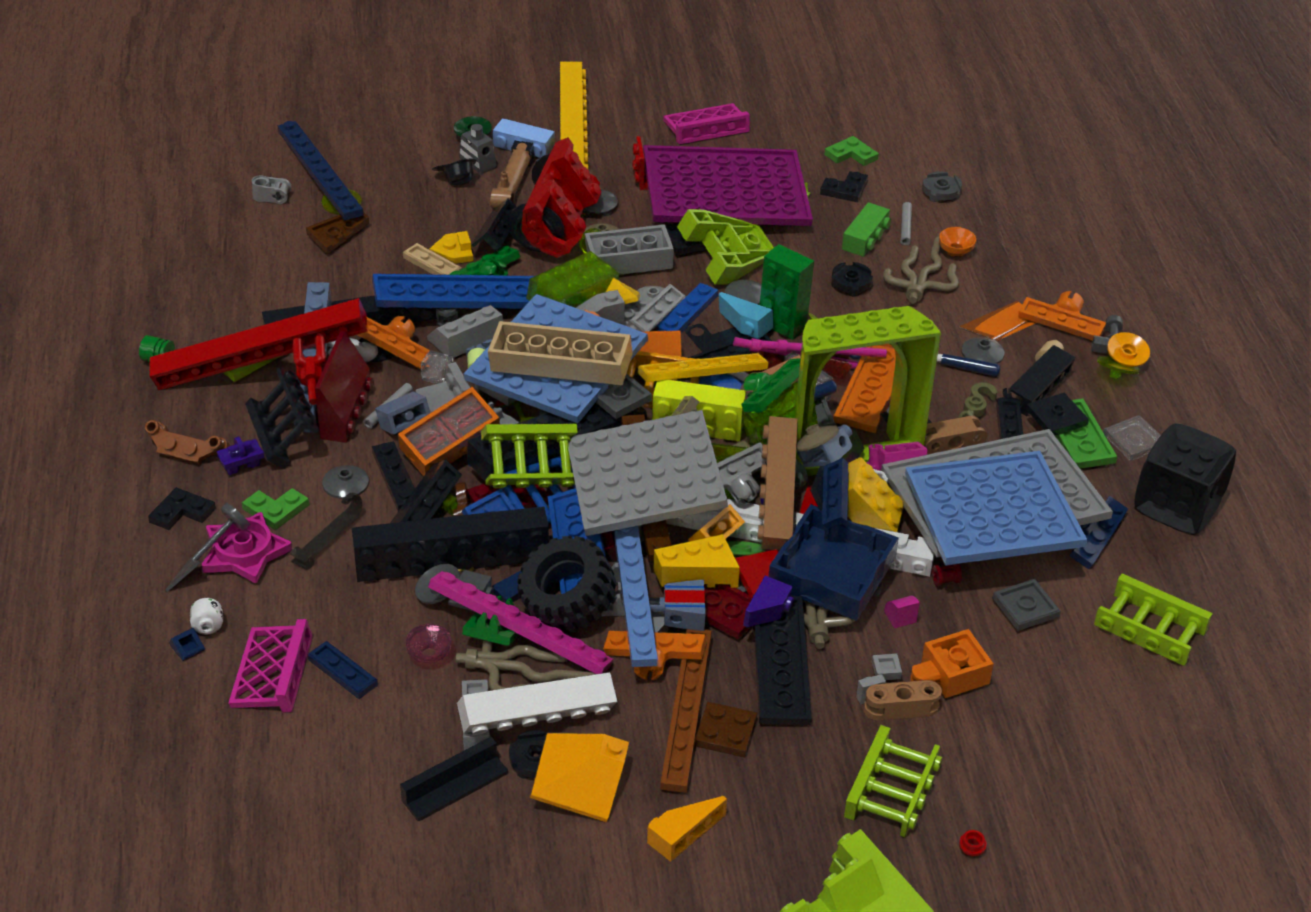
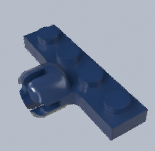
(1098, 534)

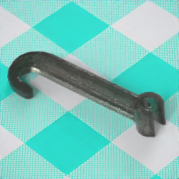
(306, 556)

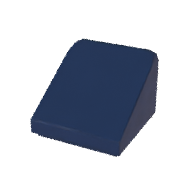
(187, 644)

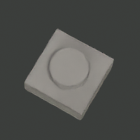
(887, 665)
(865, 683)

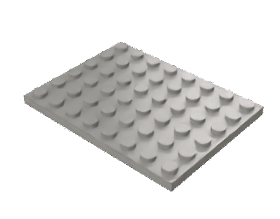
(1077, 489)

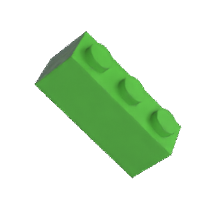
(866, 229)

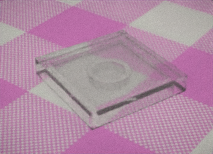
(1132, 437)

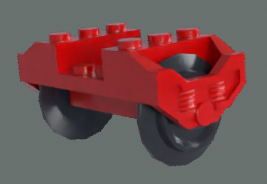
(552, 214)

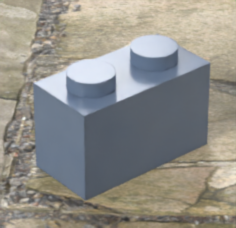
(402, 412)

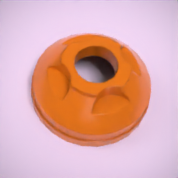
(957, 237)

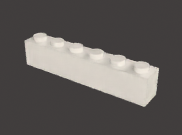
(536, 703)

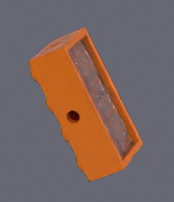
(446, 430)

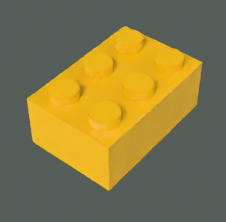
(871, 499)

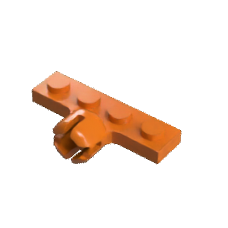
(1063, 315)
(396, 339)
(667, 647)

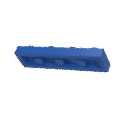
(688, 309)

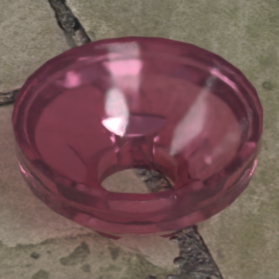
(428, 637)

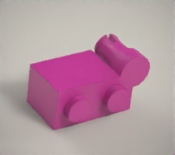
(894, 453)

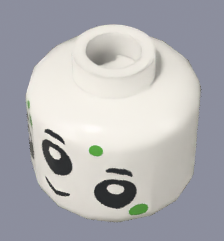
(206, 614)

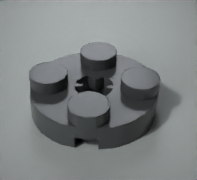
(941, 186)

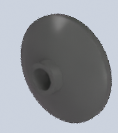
(983, 350)
(345, 480)
(428, 595)

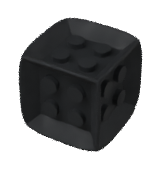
(1184, 478)

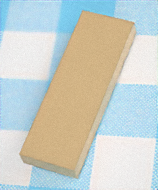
(429, 260)

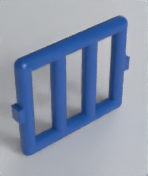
(532, 490)

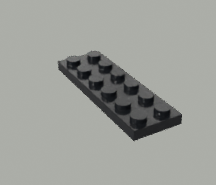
(783, 669)

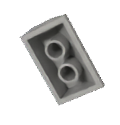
(466, 331)

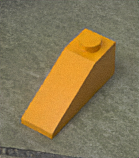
(684, 825)

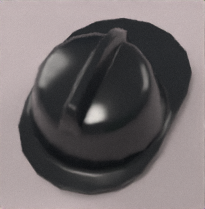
(458, 172)

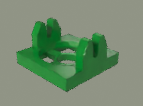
(494, 632)

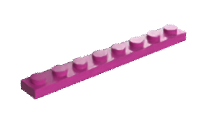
(521, 623)

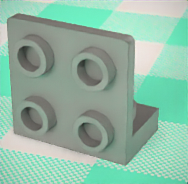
(441, 393)

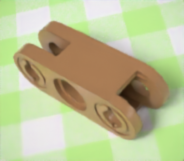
(953, 434)
(902, 700)

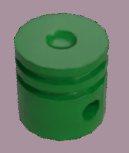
(154, 346)

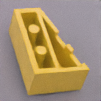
(700, 559)

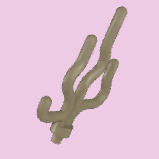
(916, 287)
(819, 624)
(498, 661)

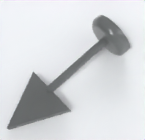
(234, 517)

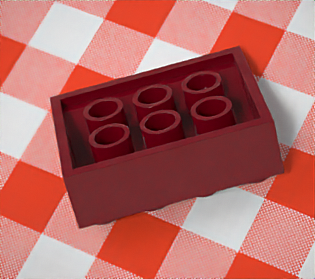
(342, 390)

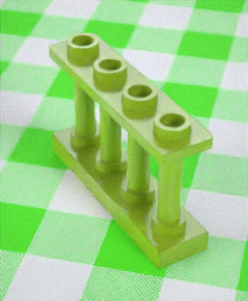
(540, 434)
(1157, 602)
(874, 764)

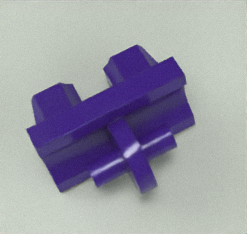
(239, 454)

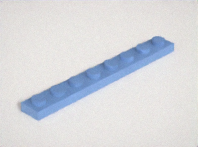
(635, 597)

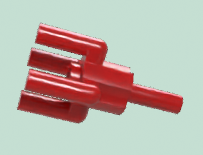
(310, 368)

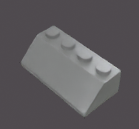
(633, 248)

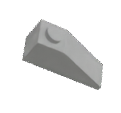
(607, 305)

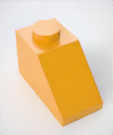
(723, 523)

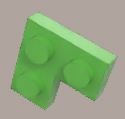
(852, 148)
(276, 511)

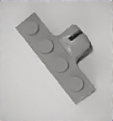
(737, 473)

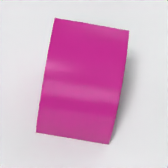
(902, 611)

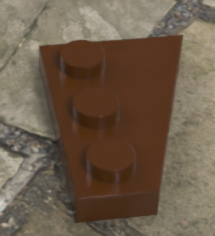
(335, 231)

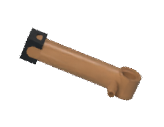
(521, 156)

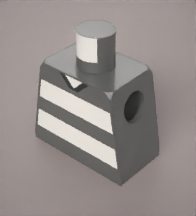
(478, 146)

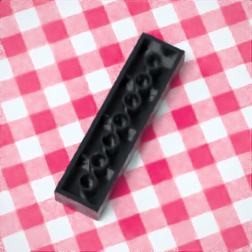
(480, 452)
(461, 540)

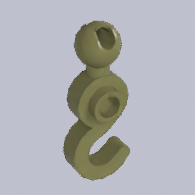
(976, 404)

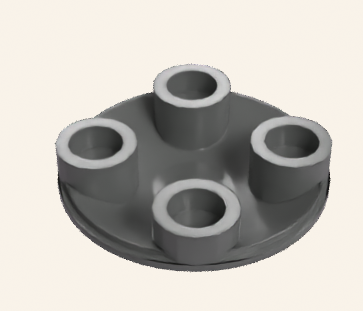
(605, 204)
(745, 290)

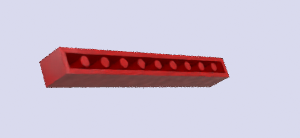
(256, 344)

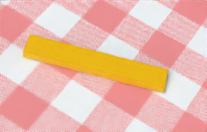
(702, 367)

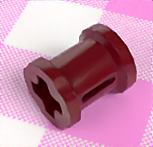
(946, 574)

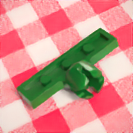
(491, 263)
(769, 387)

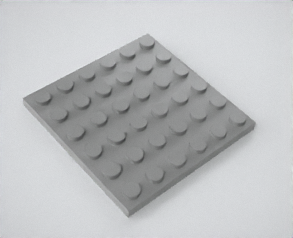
(645, 473)

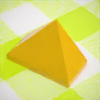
(627, 293)

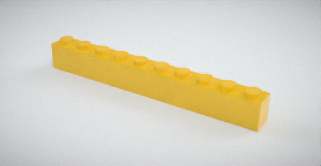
(574, 107)

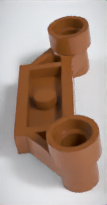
(182, 446)

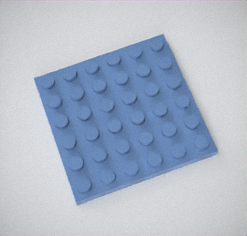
(557, 396)
(994, 507)

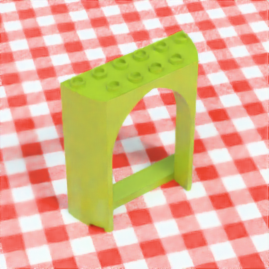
(916, 352)

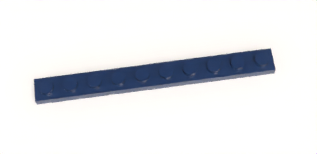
(320, 170)

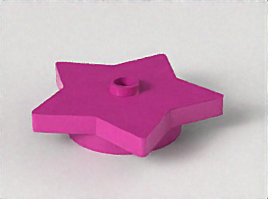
(244, 550)

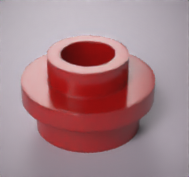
(973, 837)

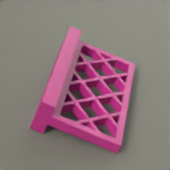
(708, 123)
(290, 666)

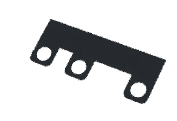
(709, 341)

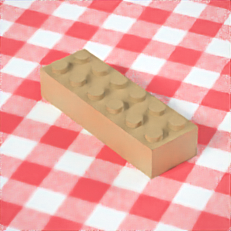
(560, 353)

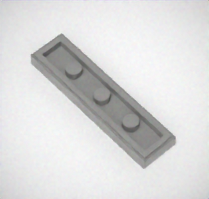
(657, 309)

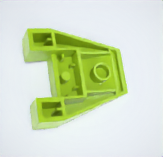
(732, 243)

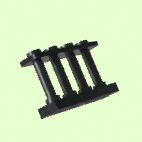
(264, 420)

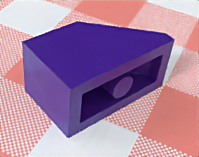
(768, 602)

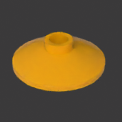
(1128, 349)

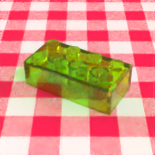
(573, 280)

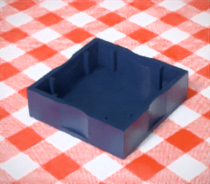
(834, 565)

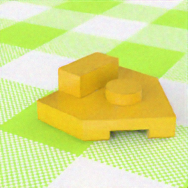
(454, 247)

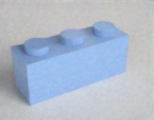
(508, 131)

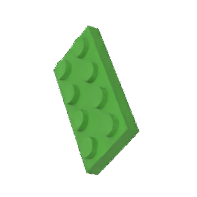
(1088, 443)

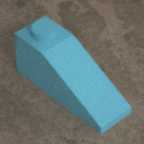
(746, 316)

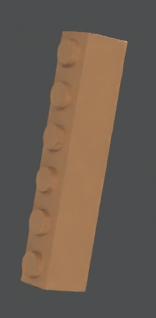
(778, 483)

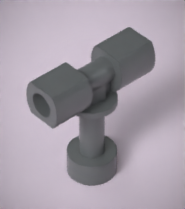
(1113, 325)

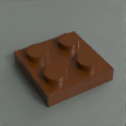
(726, 729)

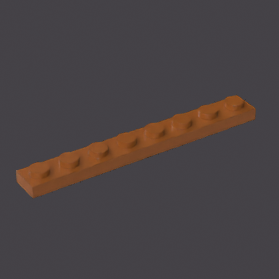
(684, 720)

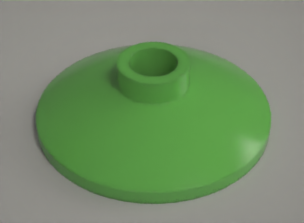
(742, 548)

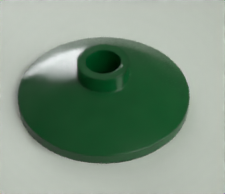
(464, 125)

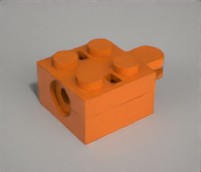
(954, 663)

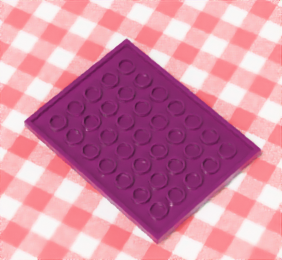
(733, 182)

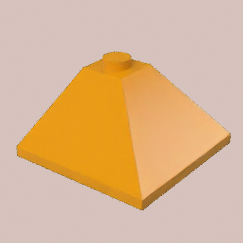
(580, 772)

